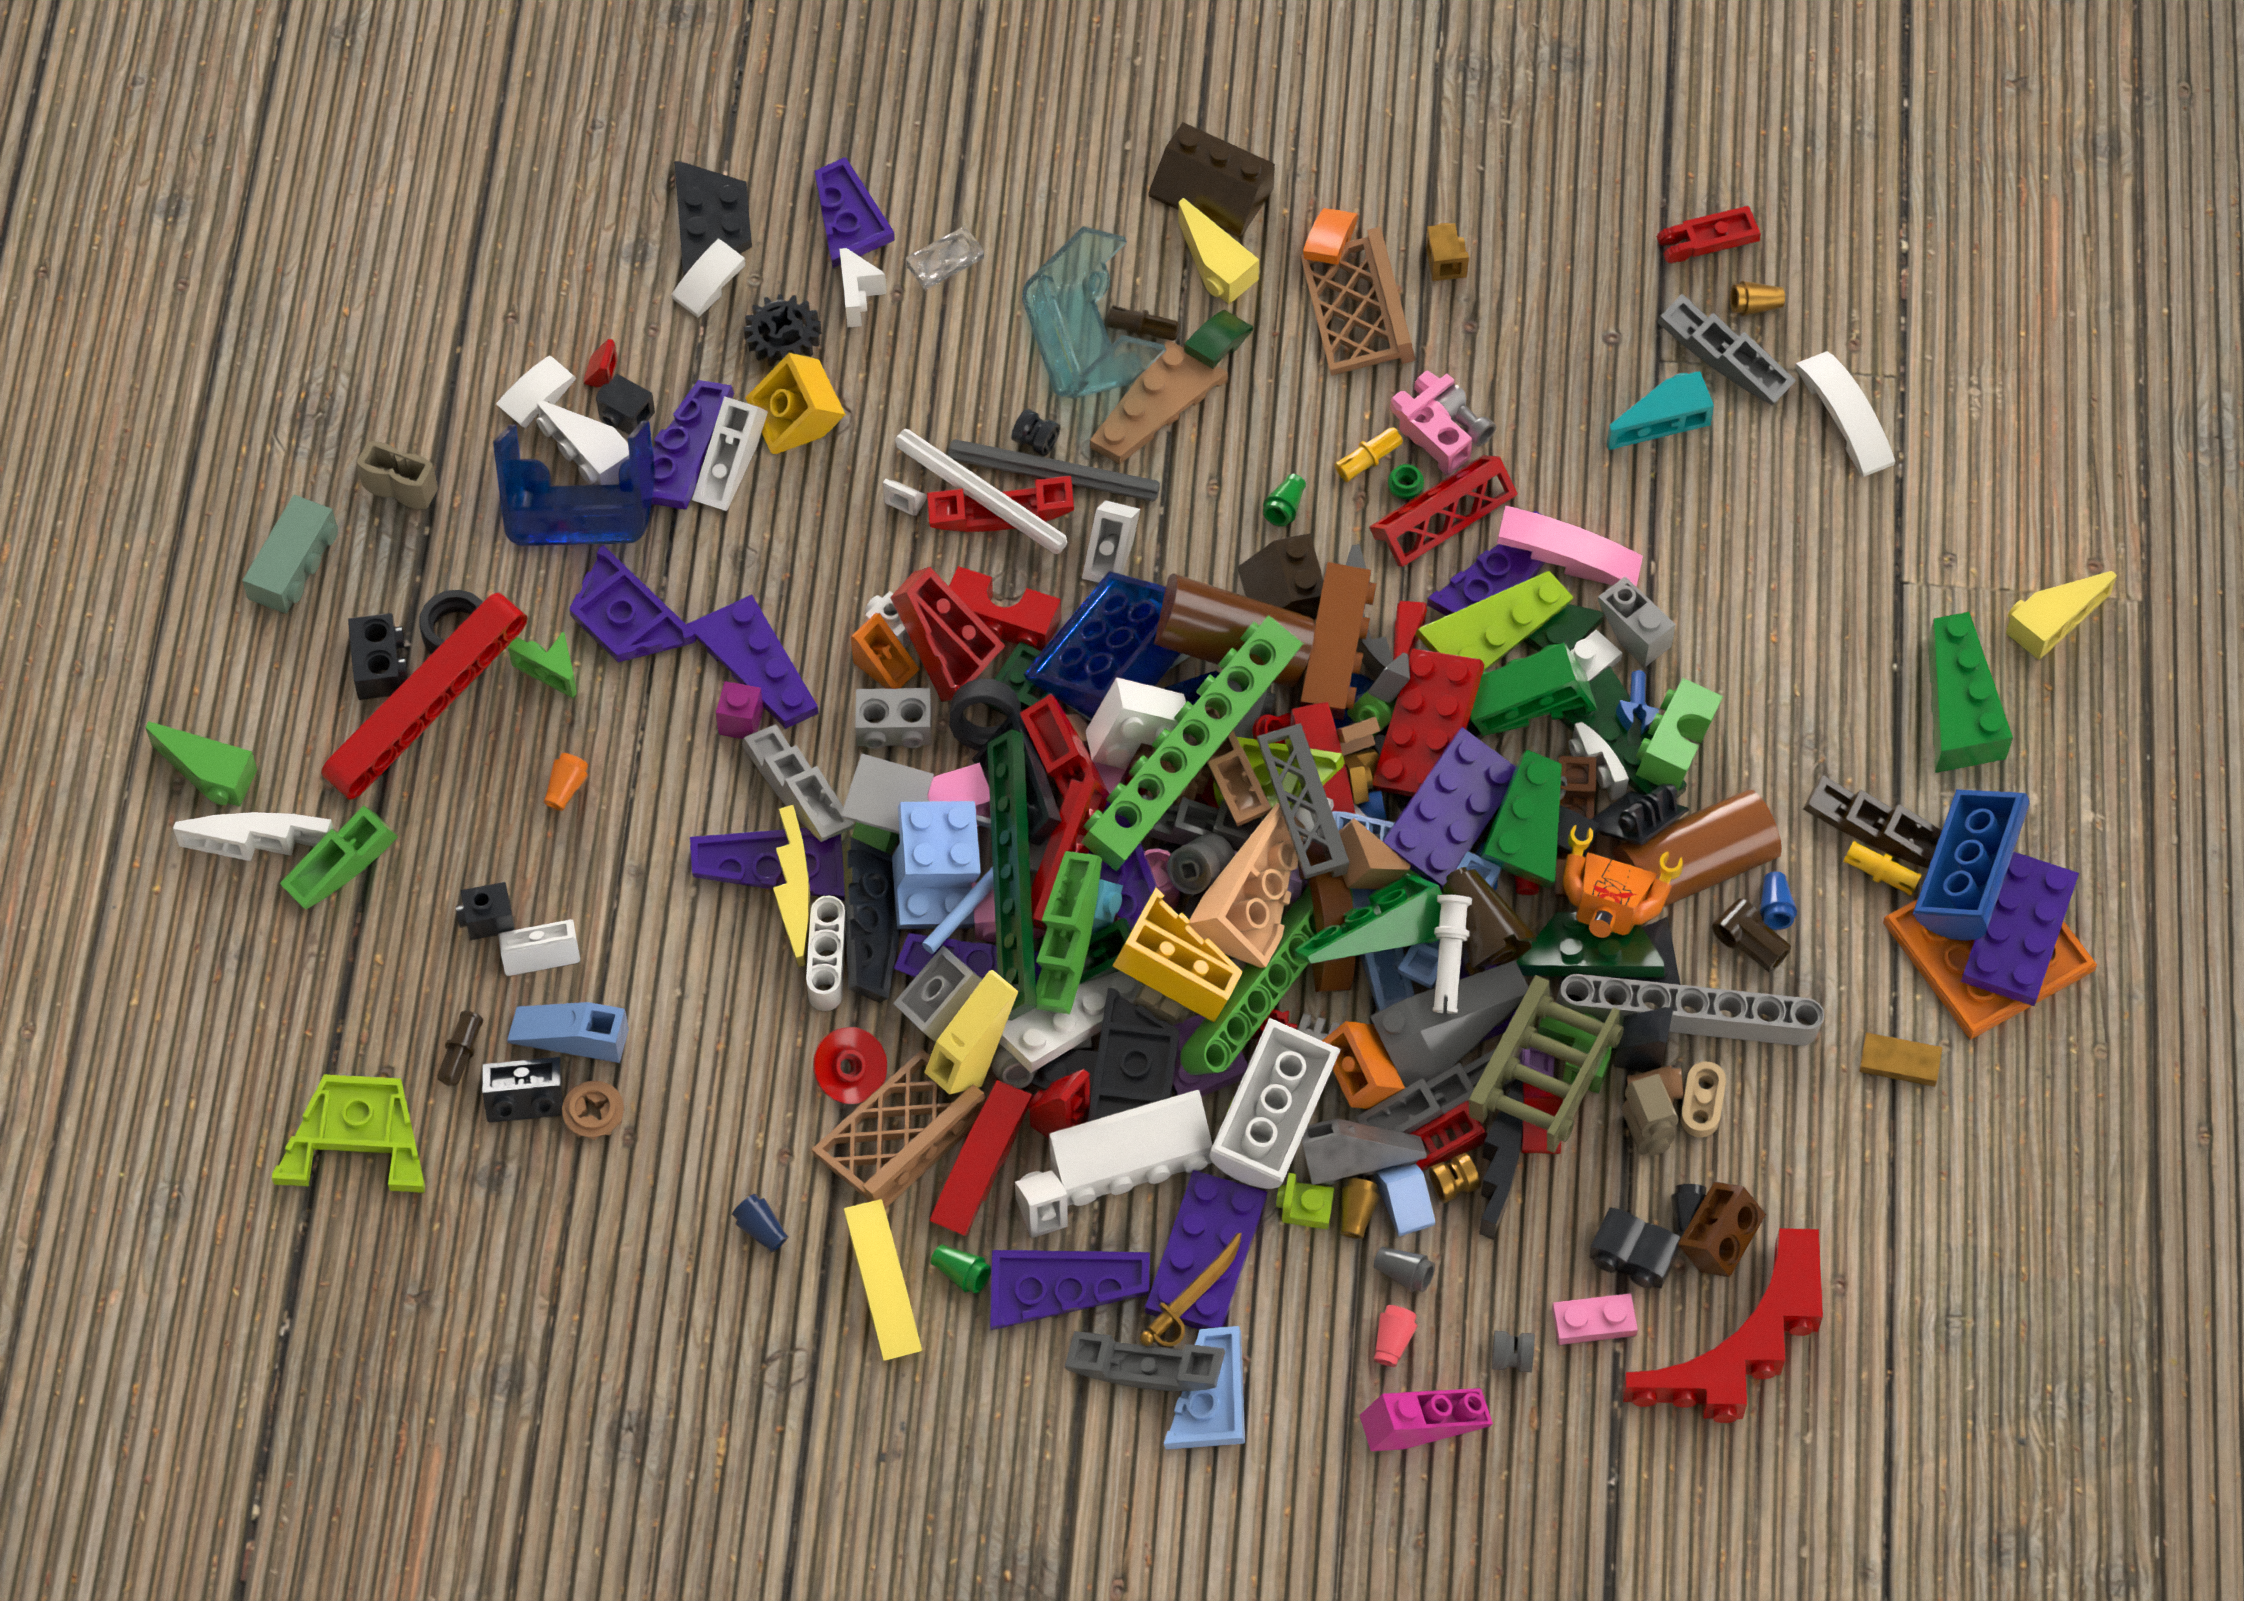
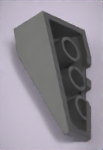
(1432, 1042)

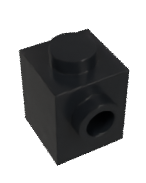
(624, 404)
(485, 911)

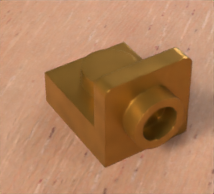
(1361, 772)

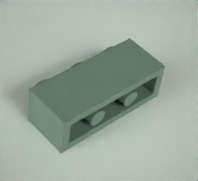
(290, 554)

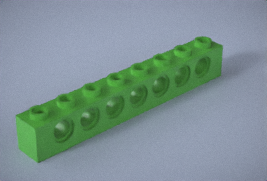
(1116, 843)

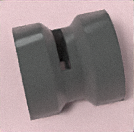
(1503, 1351)

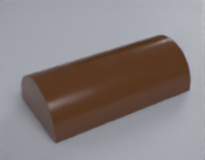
(1211, 621)

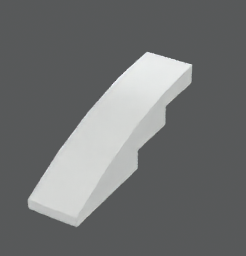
(243, 832)

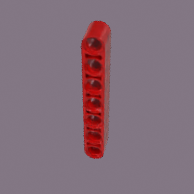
(424, 696)

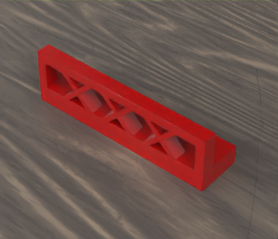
(1438, 497)
(1077, 808)

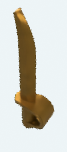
(1188, 1297)

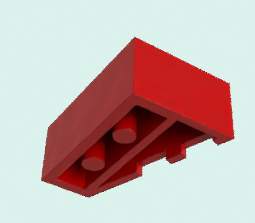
(944, 632)

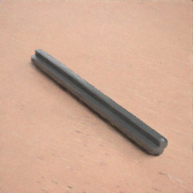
(1050, 468)

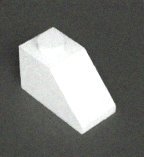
(1110, 540)
(1042, 1202)

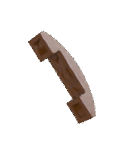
(1579, 798)
(1330, 902)

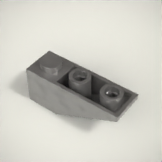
(1349, 1148)

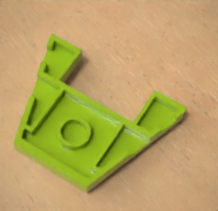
(357, 1117)

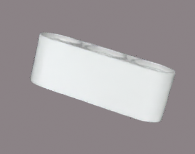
(830, 968)

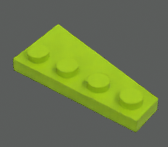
(1498, 622)

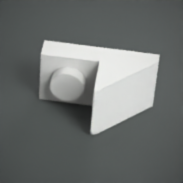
(859, 281)

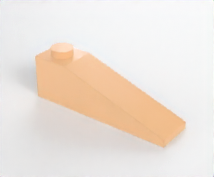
(1249, 896)

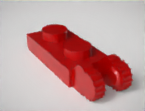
(1709, 234)

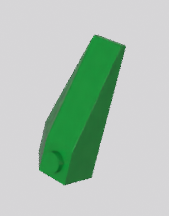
(1395, 918)

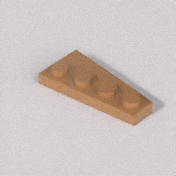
(1155, 401)

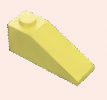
(1221, 261)
(2056, 611)

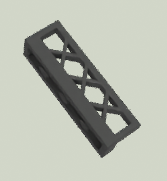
(1315, 802)

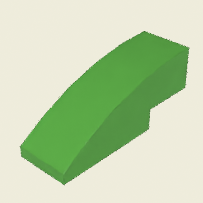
(339, 858)

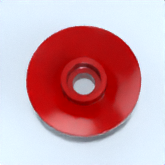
(866, 1061)

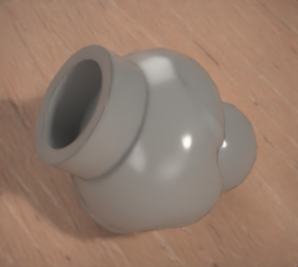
(1009, 1069)

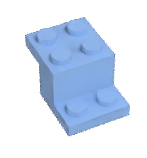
(934, 861)

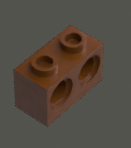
(1721, 1229)

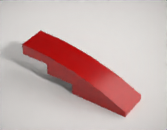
(981, 1157)

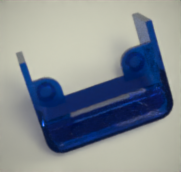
(576, 514)

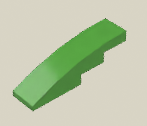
(1069, 930)

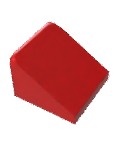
(602, 365)

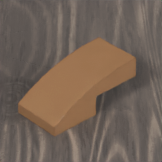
(1357, 735)

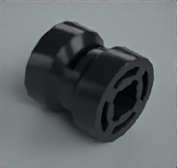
(1035, 432)

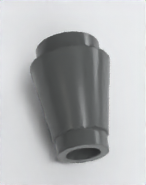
(1406, 1268)

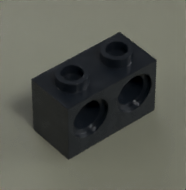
(375, 656)

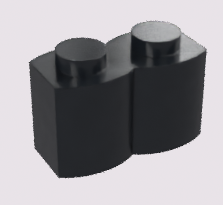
(1634, 1248)

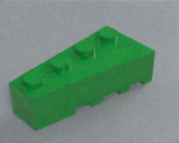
(1964, 699)

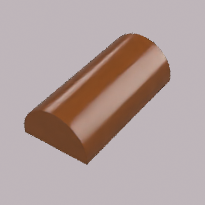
(1712, 844)

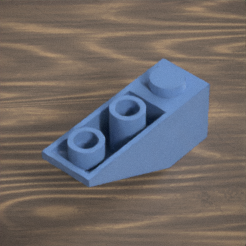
(572, 1029)

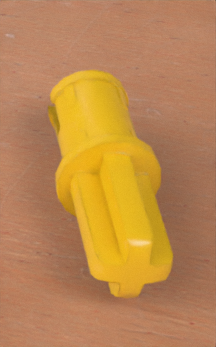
(1368, 454)

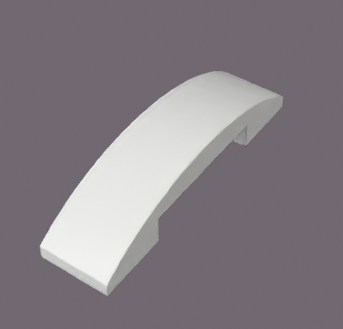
(1849, 410)

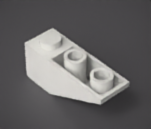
(591, 444)

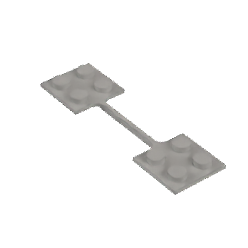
(882, 785)

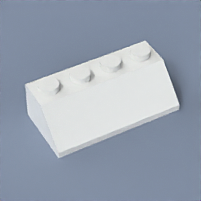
(1131, 1148)

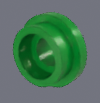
(1409, 474)

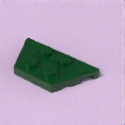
(1570, 948)

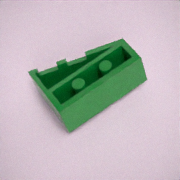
(1531, 689)
(1527, 821)

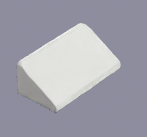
(539, 947)

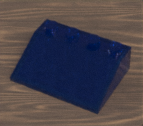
(1105, 640)

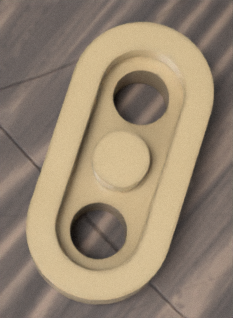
(1702, 1101)

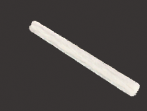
(981, 491)

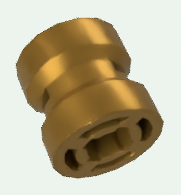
(1454, 1177)

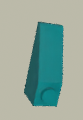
(1669, 409)

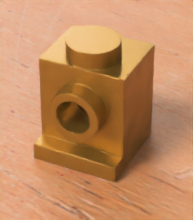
(1446, 252)

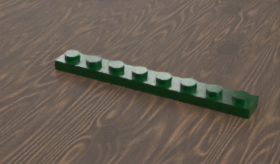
(1012, 869)

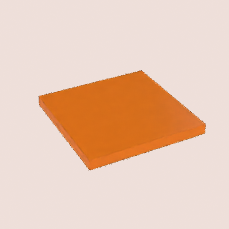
(1945, 959)

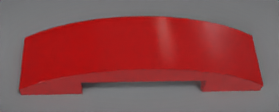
(958, 512)

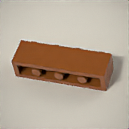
(1336, 638)

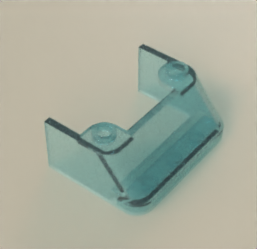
(1068, 323)

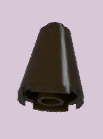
(1493, 927)

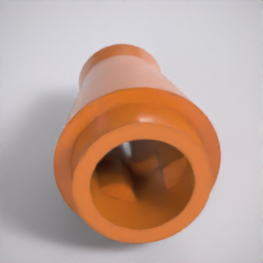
(565, 779)

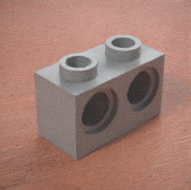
(893, 708)

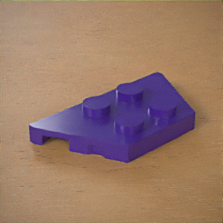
(625, 612)

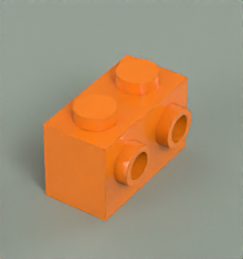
(1363, 1065)

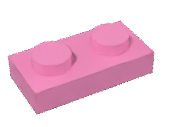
(1594, 1319)

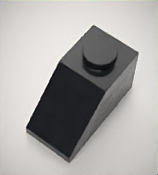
(1643, 1040)

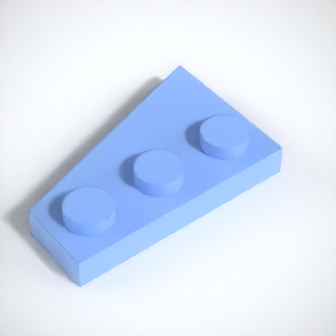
(1217, 1413)

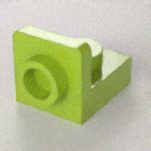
(1305, 1203)

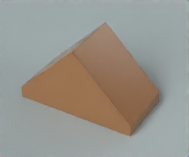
(1370, 860)

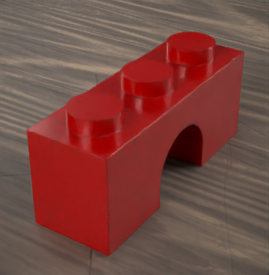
(1029, 621)

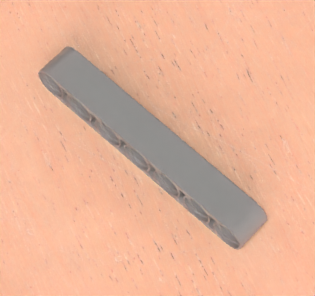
(1706, 1002)

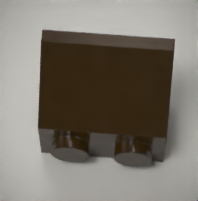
(1285, 575)

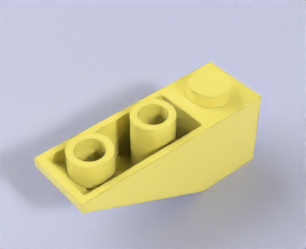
(971, 1038)

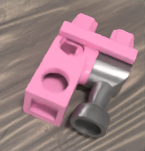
(1431, 421)

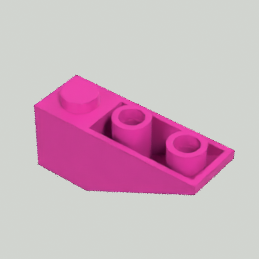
(1423, 1417)

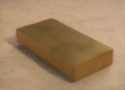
(1900, 1059)

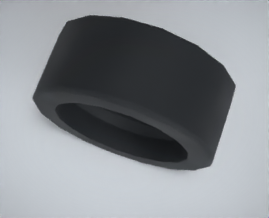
(441, 605)
(976, 692)

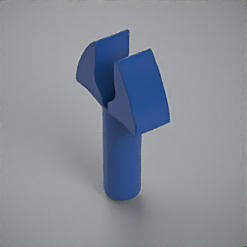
(1637, 704)

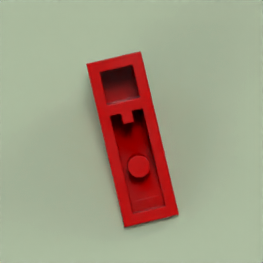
(1062, 1104)

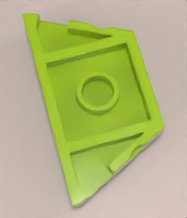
(1326, 763)

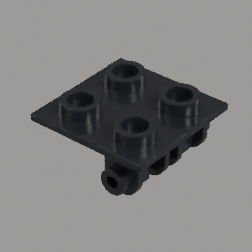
(1641, 816)

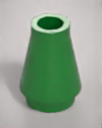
(1284, 501)
(964, 1269)

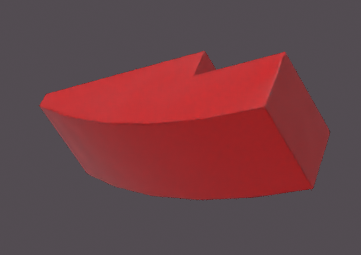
(1322, 735)
(1059, 744)

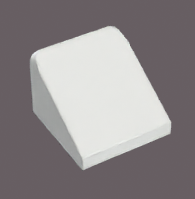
(903, 497)

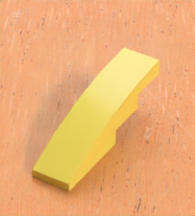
(794, 896)
(882, 1279)

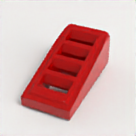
(1408, 619)
(1461, 1145)

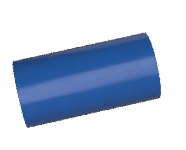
(1970, 862)

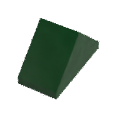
(1104, 950)

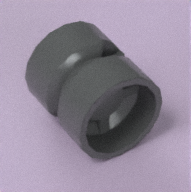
(1199, 863)

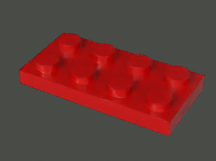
(1426, 718)

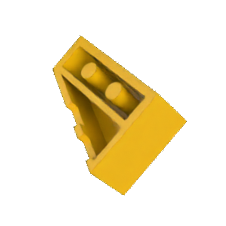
(1177, 961)

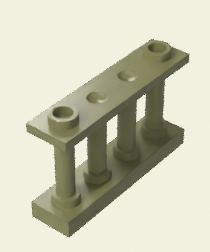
(1522, 1034)

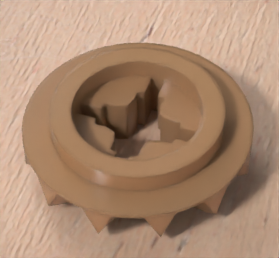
(598, 1095)

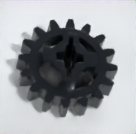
(782, 329)

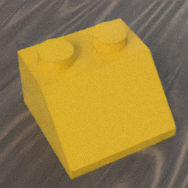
(797, 402)

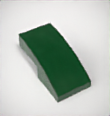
(1217, 337)

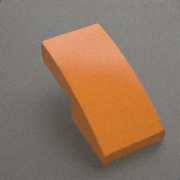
(1329, 235)

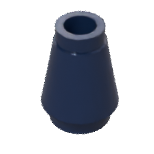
(759, 1222)

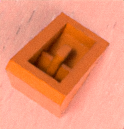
(881, 654)

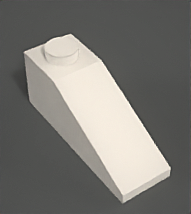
(729, 452)

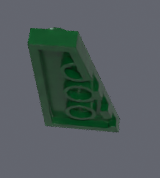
(1604, 721)

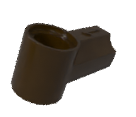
(1743, 928)

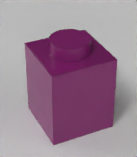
(739, 710)

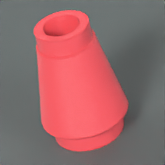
(1394, 1334)

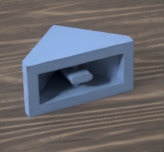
(1405, 1198)

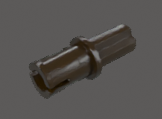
(1142, 323)
(459, 1048)

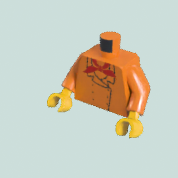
(1613, 893)

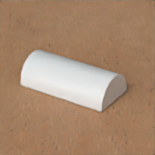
(1273, 1106)

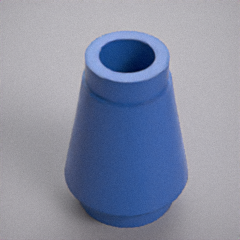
(1777, 902)

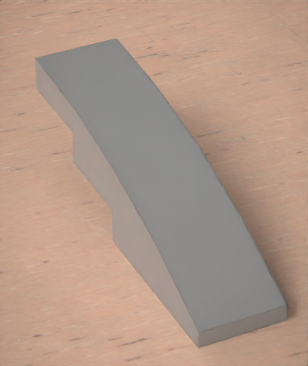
(797, 783)

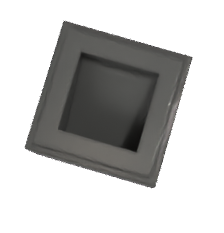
(1391, 679)

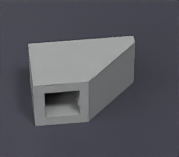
(1637, 621)

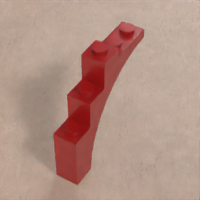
(1757, 1347)

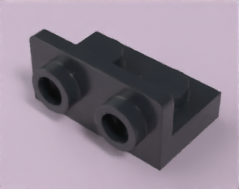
(522, 1089)

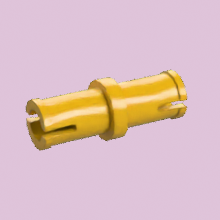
(1882, 868)

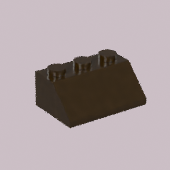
(1213, 177)

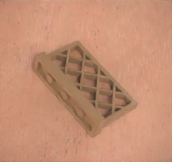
(1388, 304)
(920, 1153)

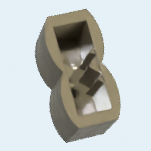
(397, 475)
(1650, 1115)

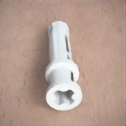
(1451, 933)

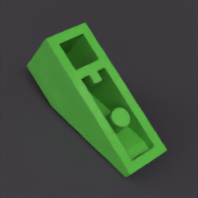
(213, 767)

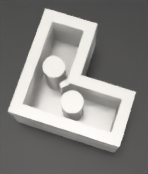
(1128, 717)

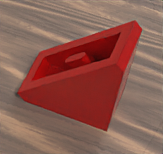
(1533, 1137)

